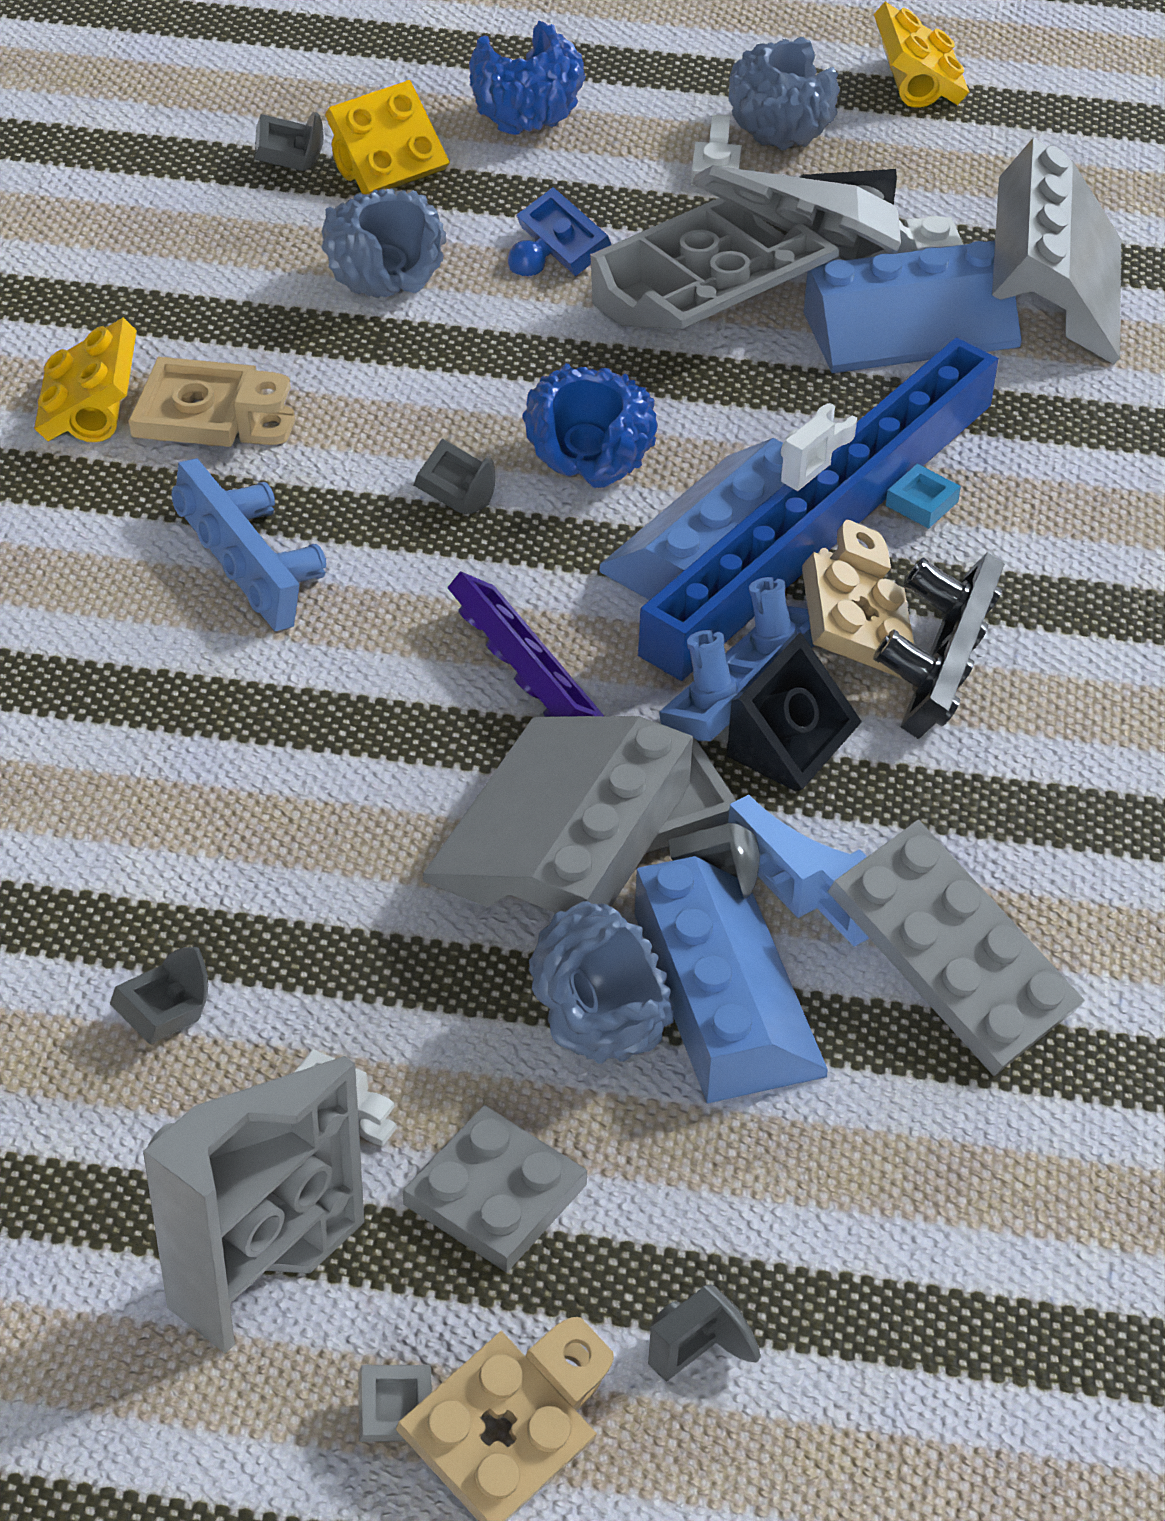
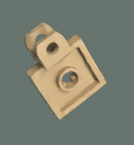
(229, 404)
(850, 600)
(531, 1391)

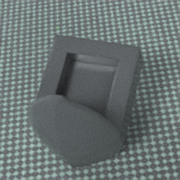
(289, 142)
(457, 478)
(725, 847)
(165, 996)
(692, 1327)

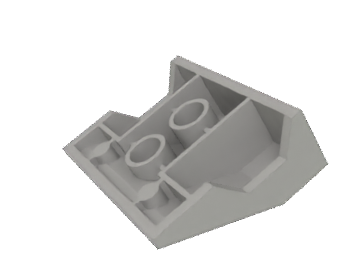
(1059, 245)
(699, 266)
(566, 812)
(254, 1189)

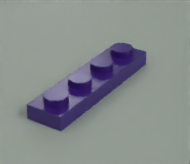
(520, 647)

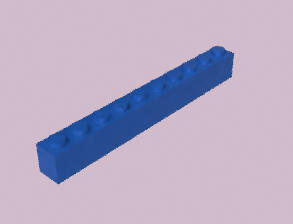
(793, 524)

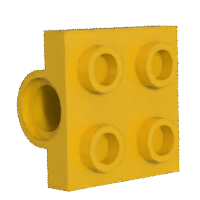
(919, 58)
(385, 139)
(86, 385)

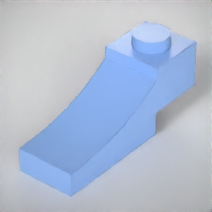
(798, 867)

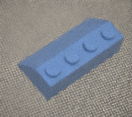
(907, 306)
(697, 519)
(724, 981)

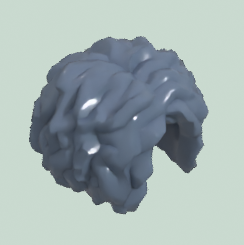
(779, 94)
(383, 242)
(600, 984)

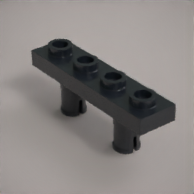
(948, 664)

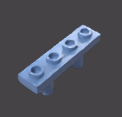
(224, 528)
(719, 676)

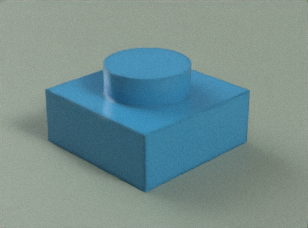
(923, 496)

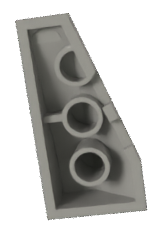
(843, 214)

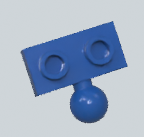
(558, 231)

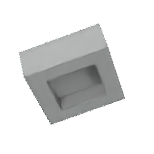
(387, 1396)

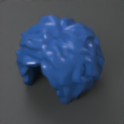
(527, 91)
(590, 423)

